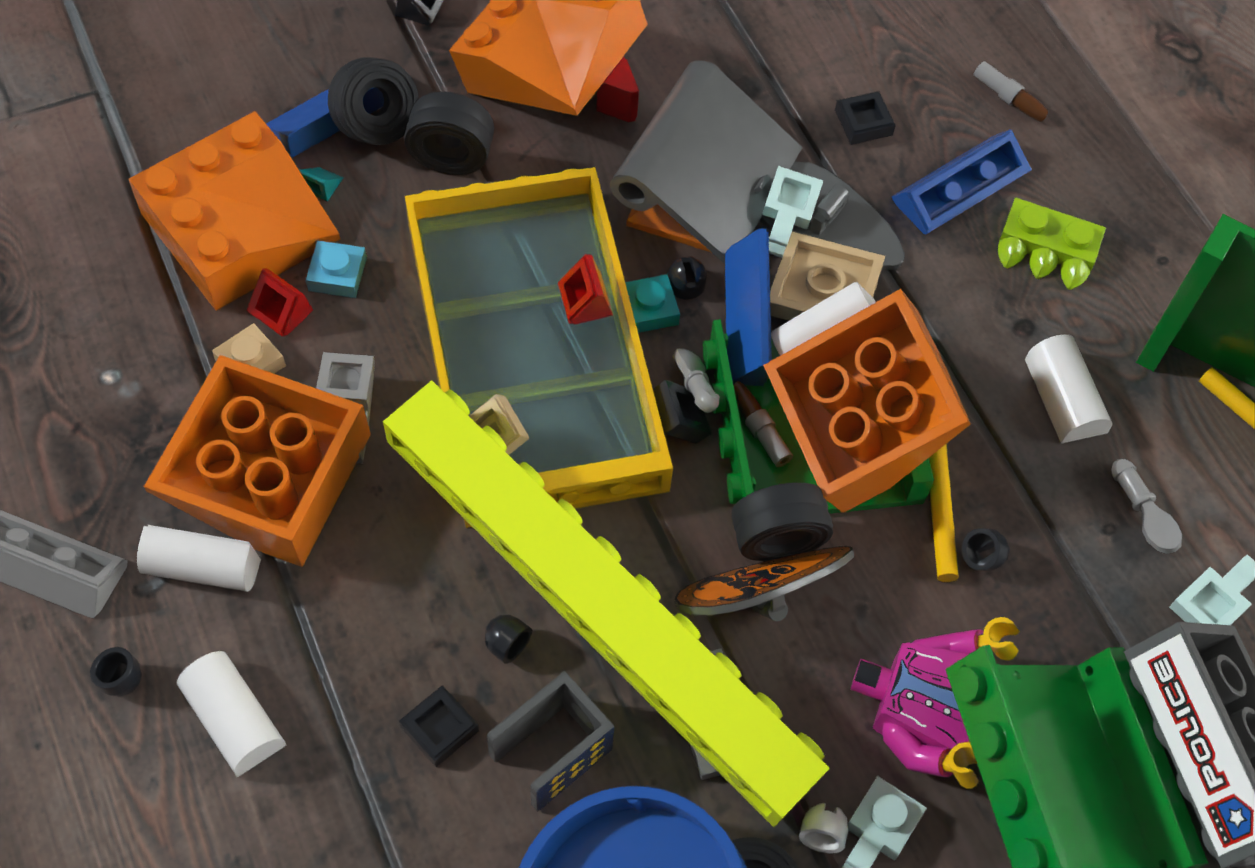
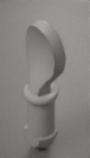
(696, 379)
(1158, 526)

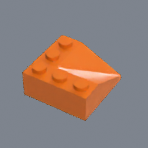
(546, 50)
(233, 209)
(868, 400)
(261, 458)

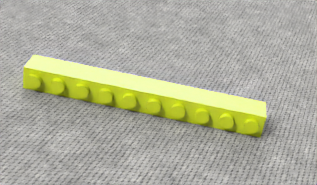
(607, 604)

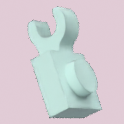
(790, 204)
(1216, 598)
(882, 824)

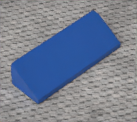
(312, 121)
(963, 182)
(748, 308)

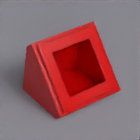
(619, 93)
(584, 292)
(278, 303)

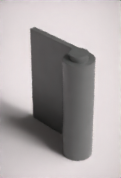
(706, 159)

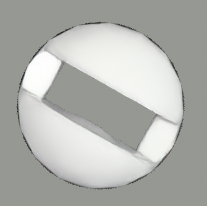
(824, 829)

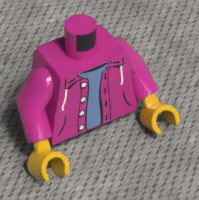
(918, 704)

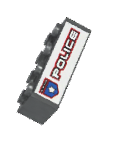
(1204, 714)

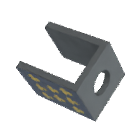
(535, 712)

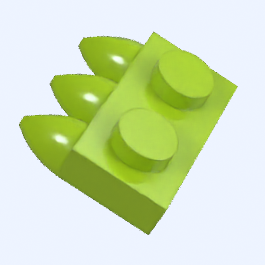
(1050, 240)

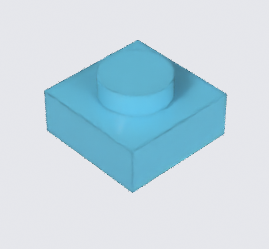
(336, 269)

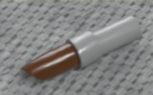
(1010, 91)
(761, 425)

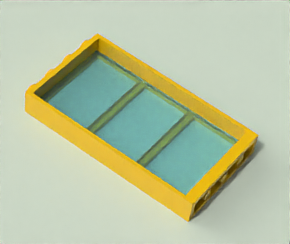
(501, 328)

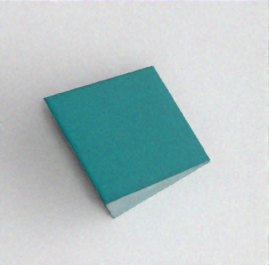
(321, 181)

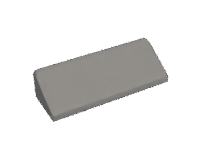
(56, 566)

